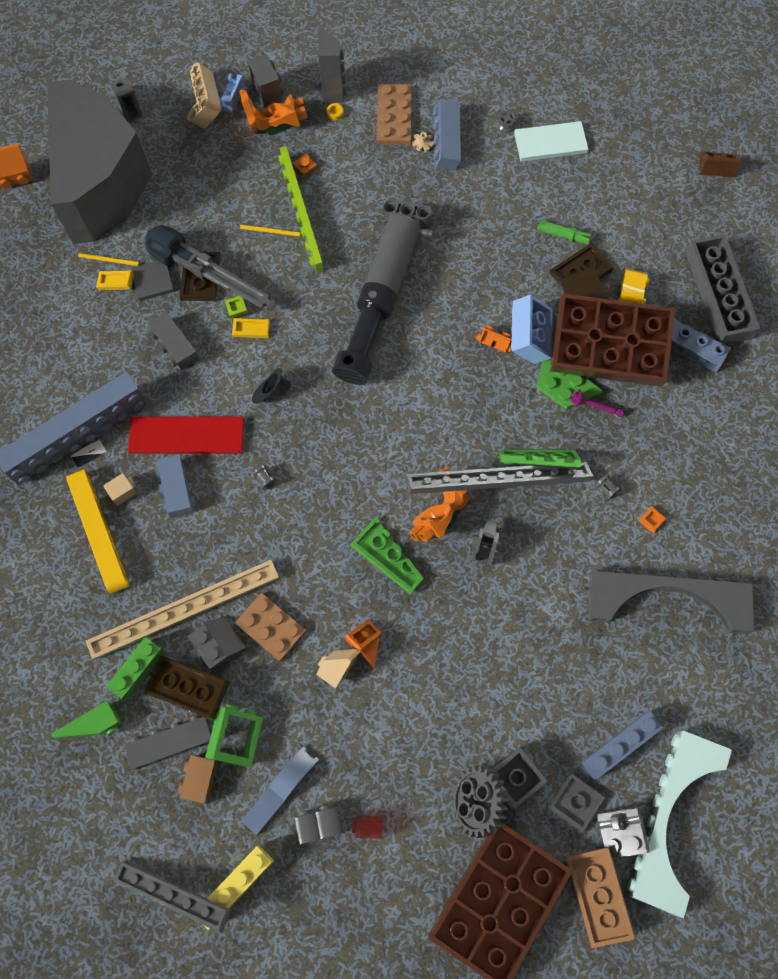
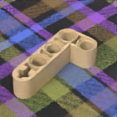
(206, 95)

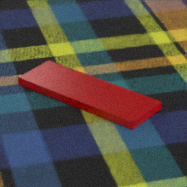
(186, 435)

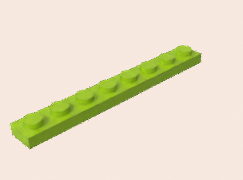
(301, 215)

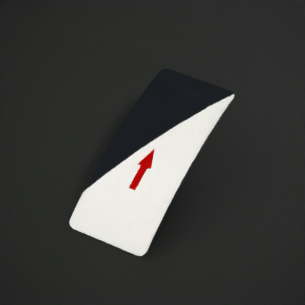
(88, 453)

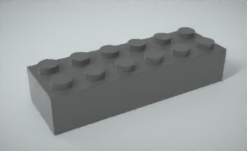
(722, 289)

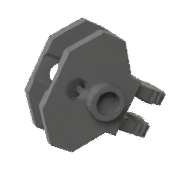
(486, 542)

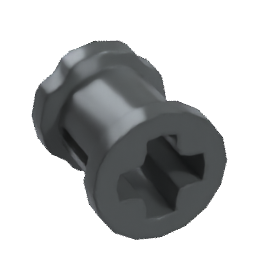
(264, 477)
(608, 487)

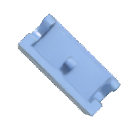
(231, 94)

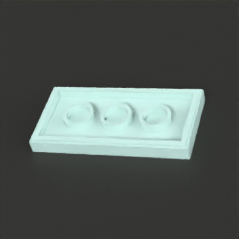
(551, 141)

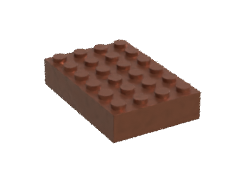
(612, 340)
(500, 904)

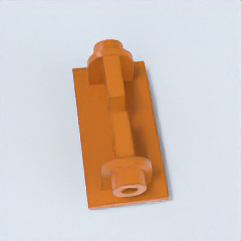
(502, 341)

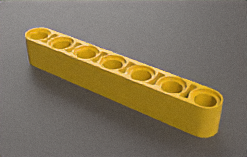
(97, 531)

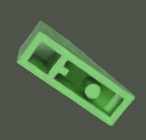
(96, 722)

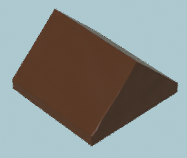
(719, 164)

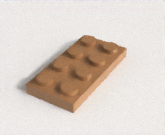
(394, 114)
(600, 898)

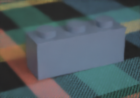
(174, 486)

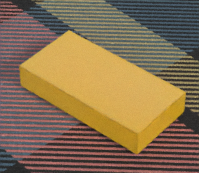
(115, 280)
(251, 328)

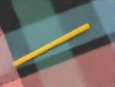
(269, 230)
(108, 259)

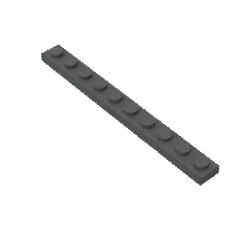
(495, 478)

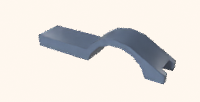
(279, 791)

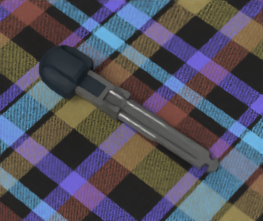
(170, 247)

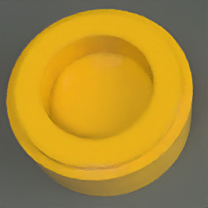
(335, 111)

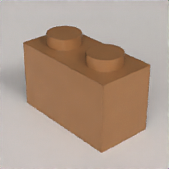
(198, 779)

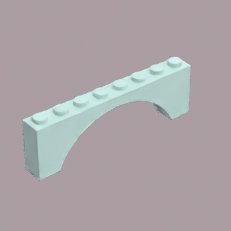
(654, 877)

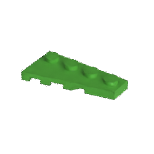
(565, 458)
(387, 556)

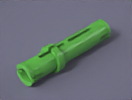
(564, 232)

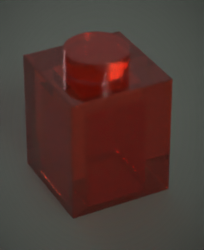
(368, 827)

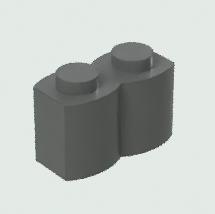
(318, 824)

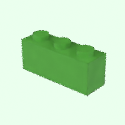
(135, 669)

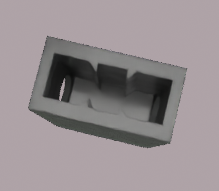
(123, 93)

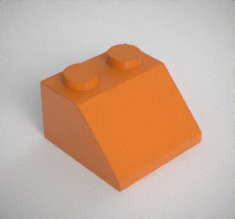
(14, 167)

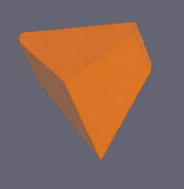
(366, 640)

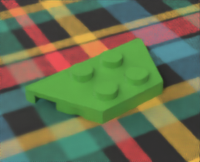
(561, 386)

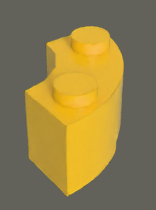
(633, 286)

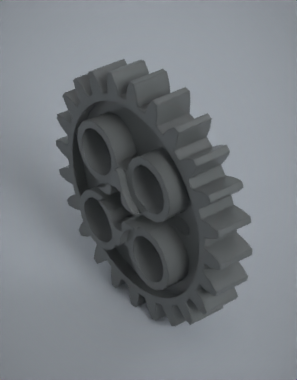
(473, 816)

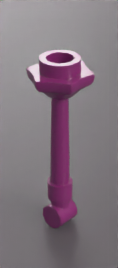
(578, 398)

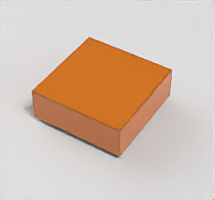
(652, 519)

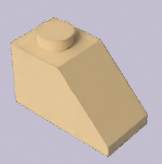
(337, 665)

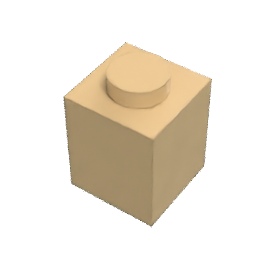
(120, 489)

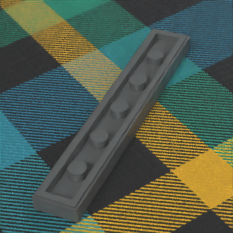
(172, 896)

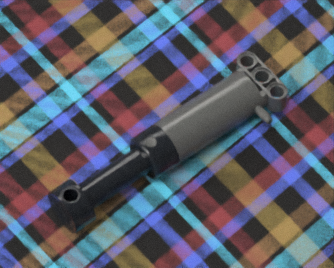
(382, 284)

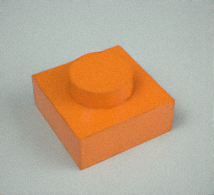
(304, 165)

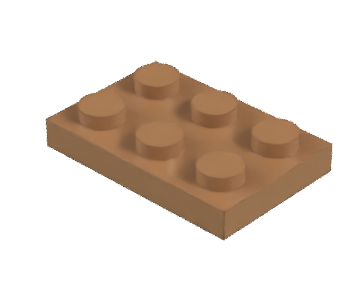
(270, 627)

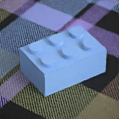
(532, 329)

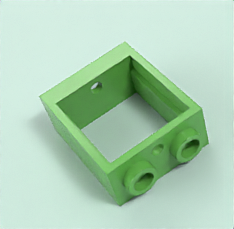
(218, 732)

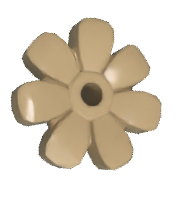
(422, 142)

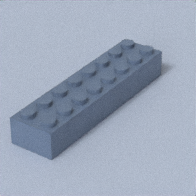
(71, 429)

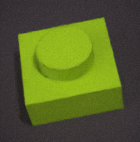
(236, 307)

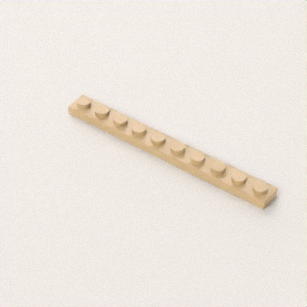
(181, 610)

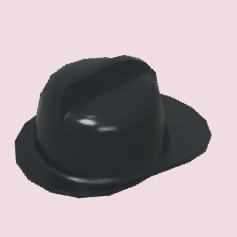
(272, 388)

